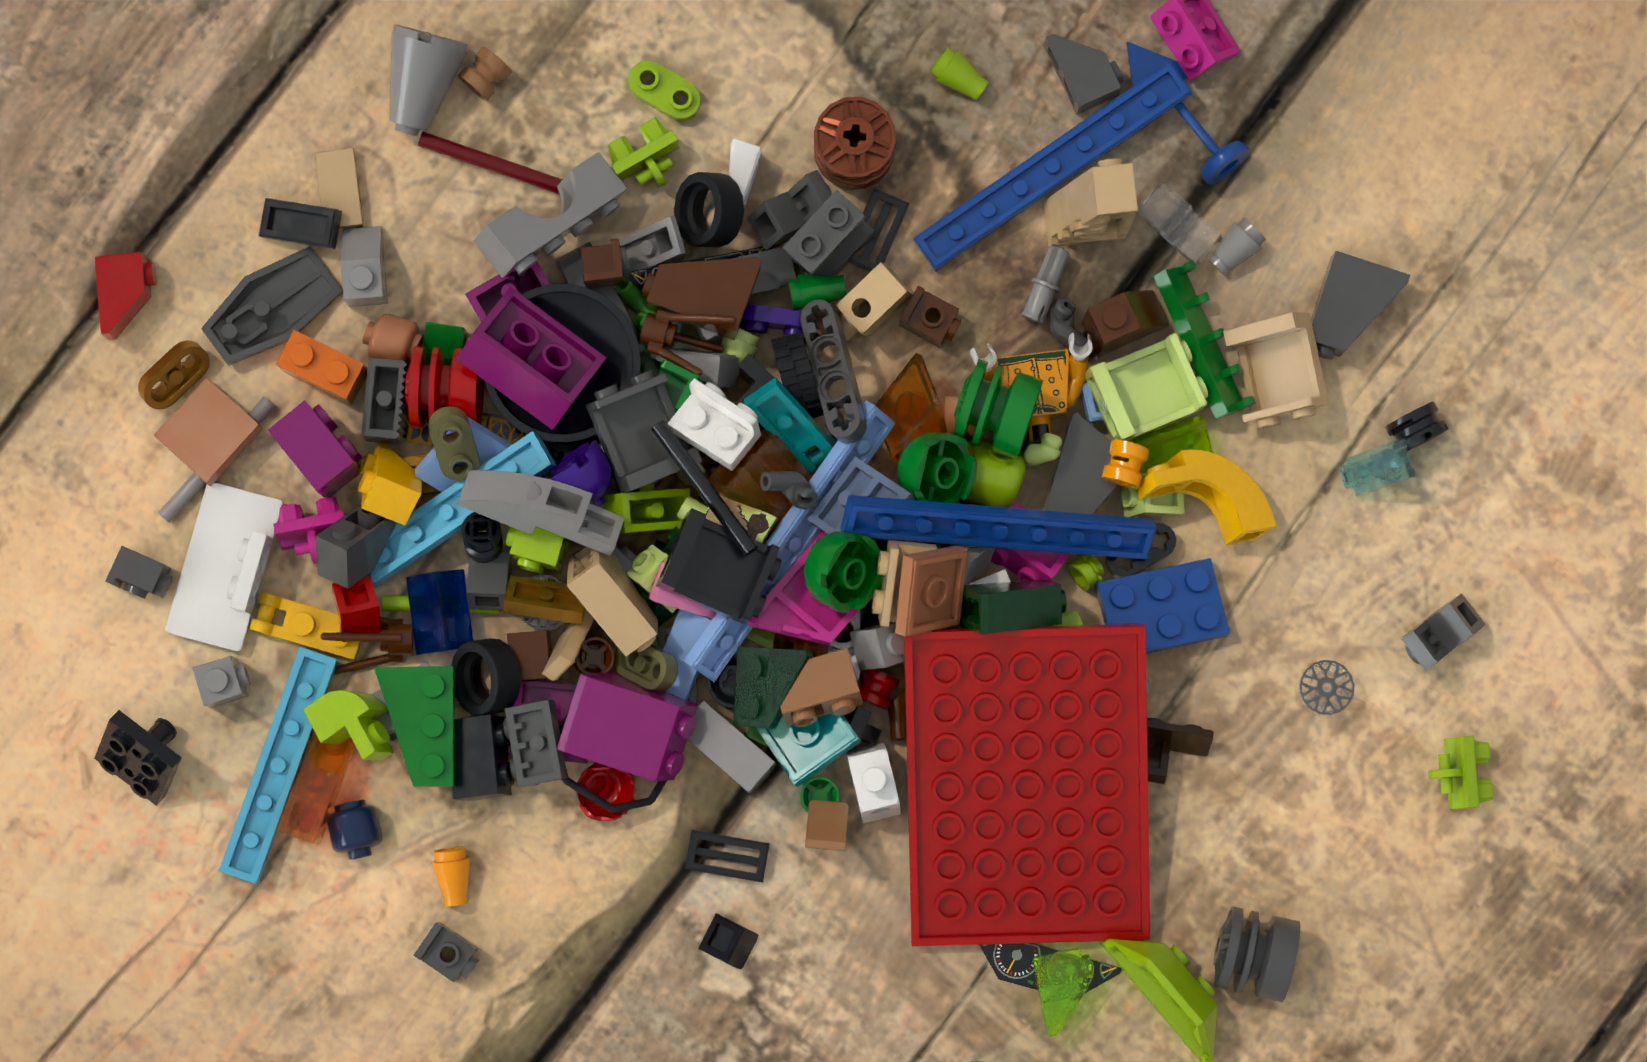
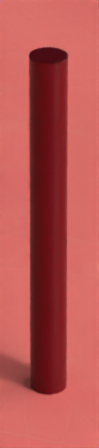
(489, 162)

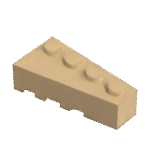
(1093, 206)

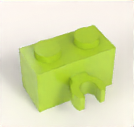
(647, 508)

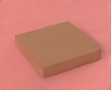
(208, 431)
(931, 590)

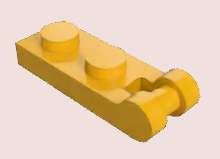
(302, 625)

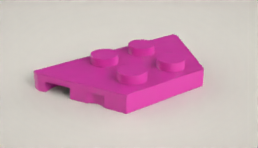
(796, 613)

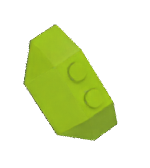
(1171, 990)

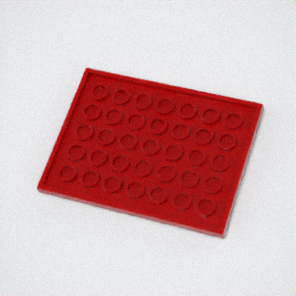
(1027, 785)

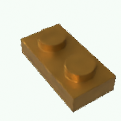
(542, 600)

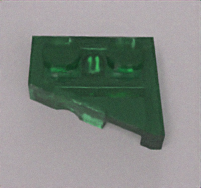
(763, 683)

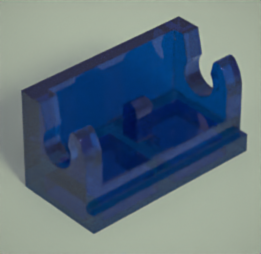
(439, 611)

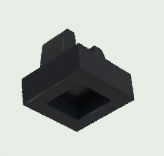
(859, 720)

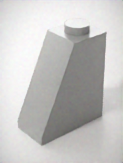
(729, 749)

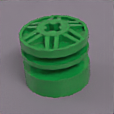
(997, 408)

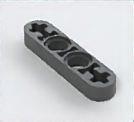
(828, 373)

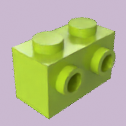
(538, 550)

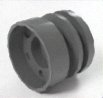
(1256, 954)

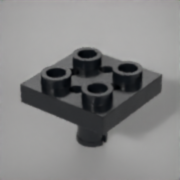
(139, 755)

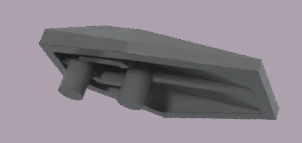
(271, 305)

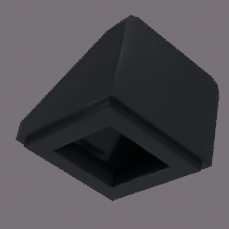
(728, 941)

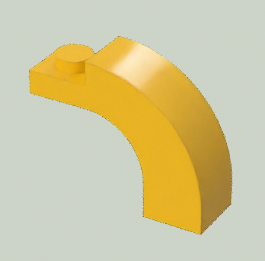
(1221, 485)

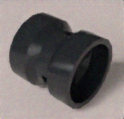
(482, 546)

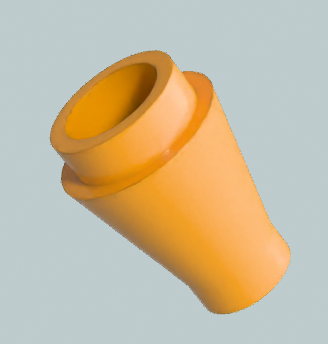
(452, 874)

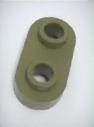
(453, 446)
(649, 668)

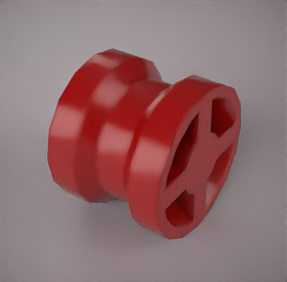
(877, 687)

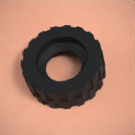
(797, 372)

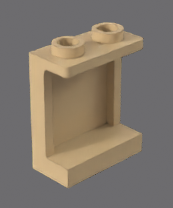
(1279, 368)

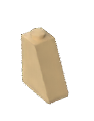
(612, 599)

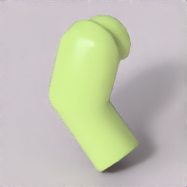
(1044, 452)

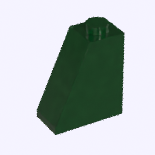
(1012, 606)

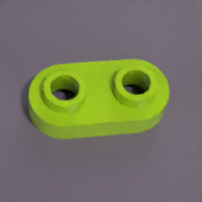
(663, 90)

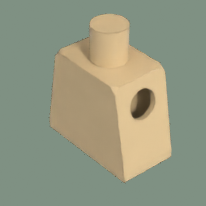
(883, 292)

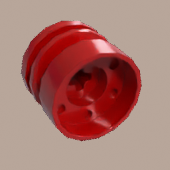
(440, 386)

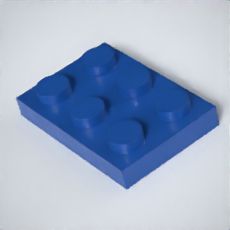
(1174, 603)

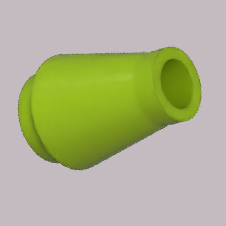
(957, 73)

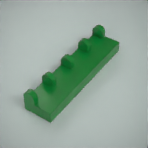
(1195, 330)

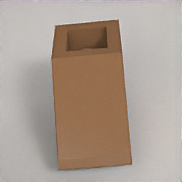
(822, 688)

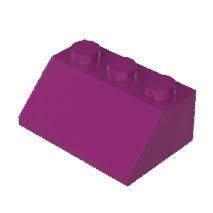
(531, 358)

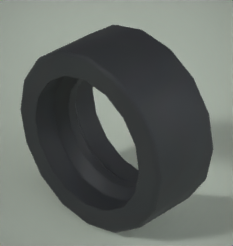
(727, 213)
(503, 671)

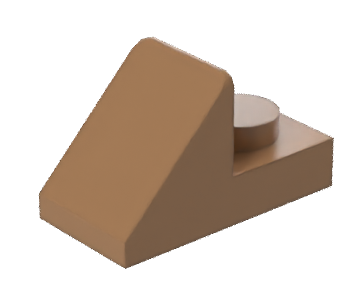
(826, 825)

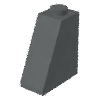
(1350, 300)
(1079, 470)

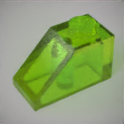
(1061, 984)

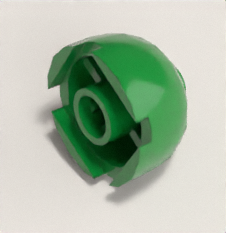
(937, 468)
(842, 570)

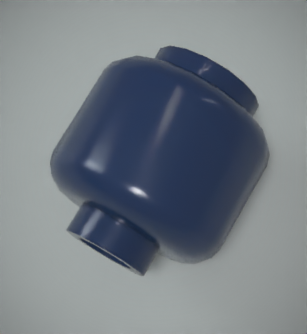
(354, 829)

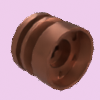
(860, 165)

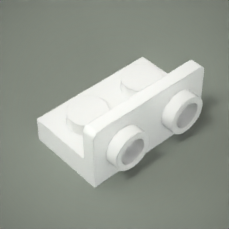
(716, 424)

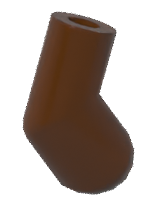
(897, 717)

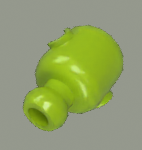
(996, 476)

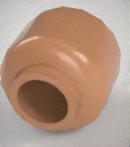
(392, 338)

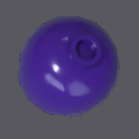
(585, 469)

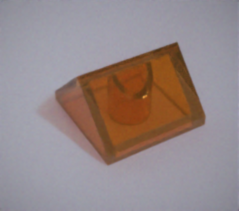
(912, 406)

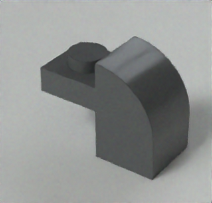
(785, 214)
(1442, 632)

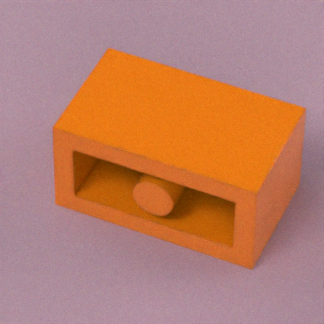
(322, 367)

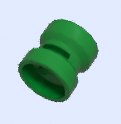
(818, 789)

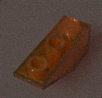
(316, 790)

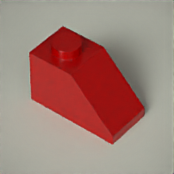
(122, 289)

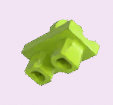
(659, 144)
(1459, 773)

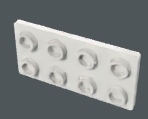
(224, 566)

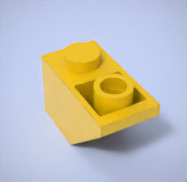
(388, 485)

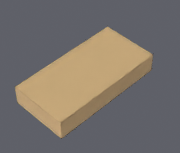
(340, 185)
(567, 647)

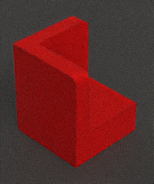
(357, 607)

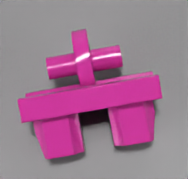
(301, 532)

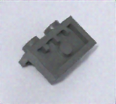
(534, 743)

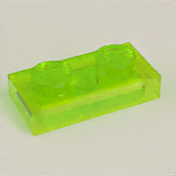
(1170, 440)

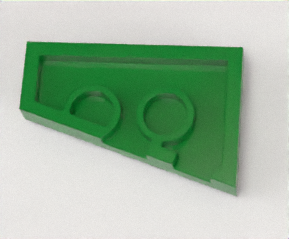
(423, 719)

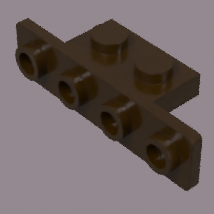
(1169, 737)

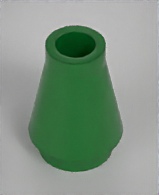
(816, 287)

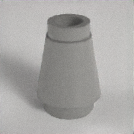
(1237, 246)

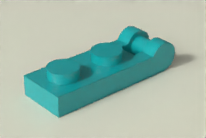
(785, 417)

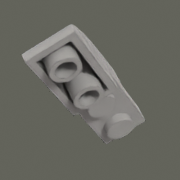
(535, 501)

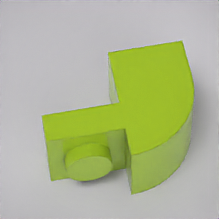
(351, 715)

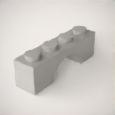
(518, 237)

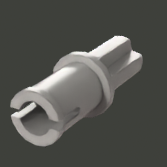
(1045, 284)

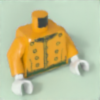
(1061, 376)

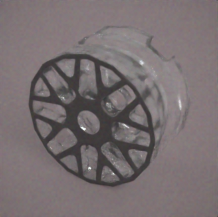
(1324, 688)

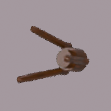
(660, 332)
(395, 639)

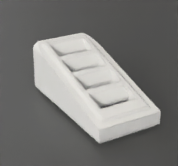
(744, 165)

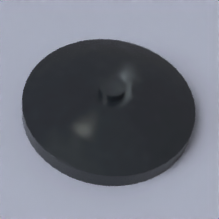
(603, 328)

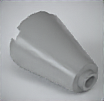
(420, 76)

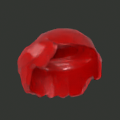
(610, 785)

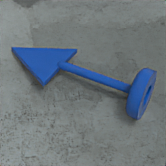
(1223, 160)

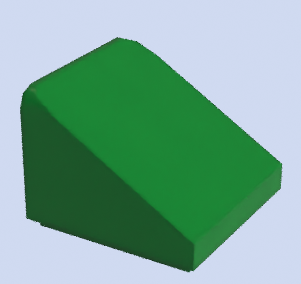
(443, 336)

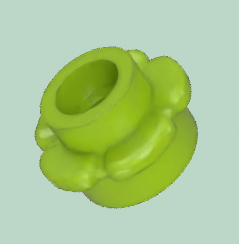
(1086, 571)

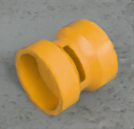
(1125, 463)

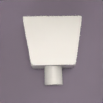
(873, 782)

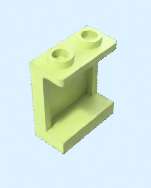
(1147, 389)

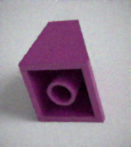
(628, 726)

